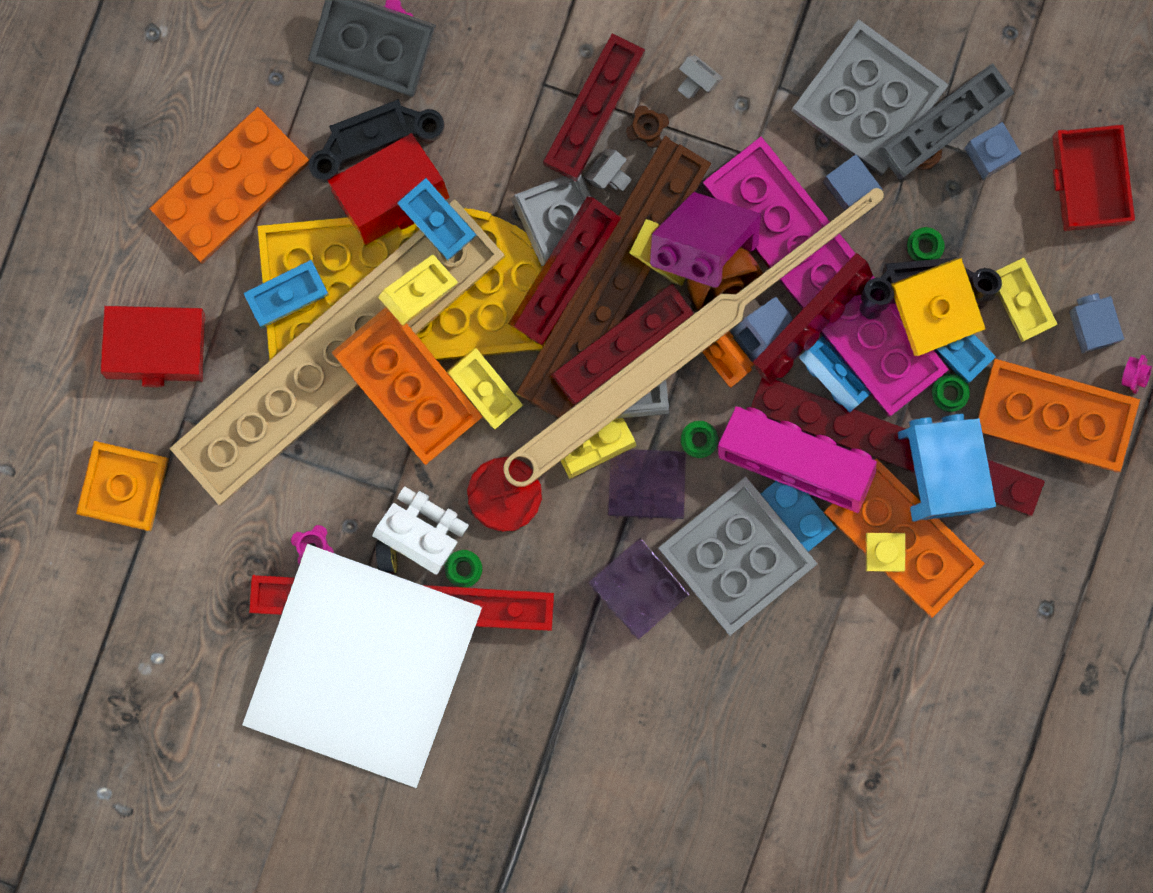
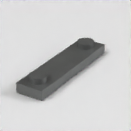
(945, 121)

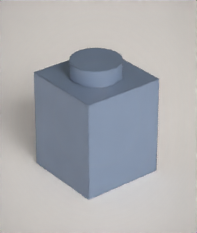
(992, 150)
(850, 182)
(1095, 323)
(761, 328)

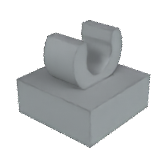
(699, 76)
(607, 171)

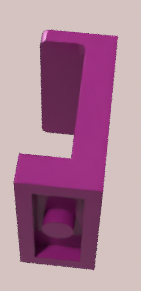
(703, 238)

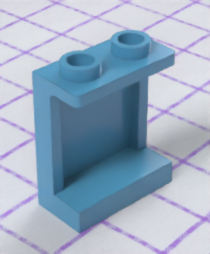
(949, 467)

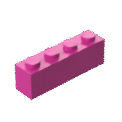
(797, 458)

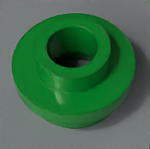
(930, 235)
(958, 384)
(699, 427)
(451, 568)

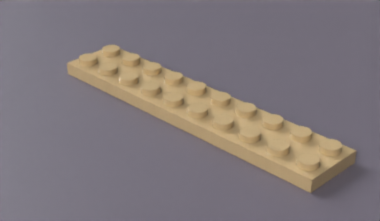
(306, 377)

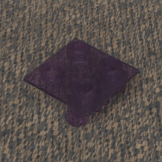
(647, 484)
(638, 588)

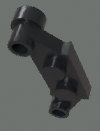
(372, 132)
(880, 293)

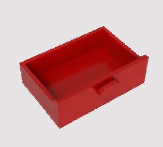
(1093, 177)
(376, 185)
(153, 344)

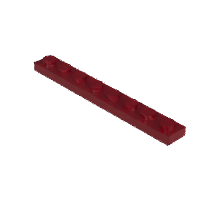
(878, 438)

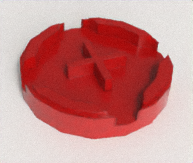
(500, 503)

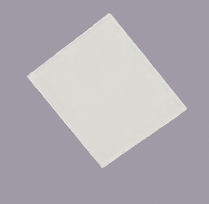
(362, 666)

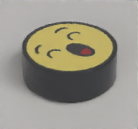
(386, 558)

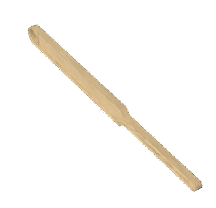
(668, 355)

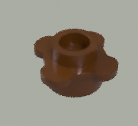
(646, 116)

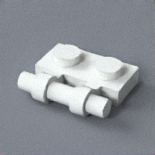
(414, 537)

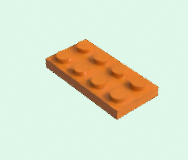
(230, 185)
(407, 385)
(1057, 415)
(934, 556)

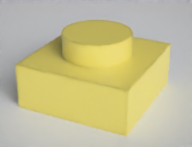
(885, 552)

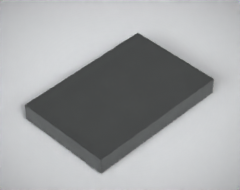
(372, 44)

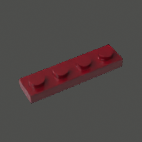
(594, 107)
(564, 270)
(805, 327)
(622, 344)

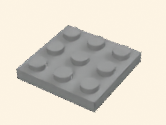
(868, 95)
(737, 556)

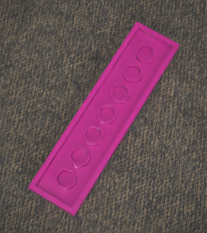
(872, 348)

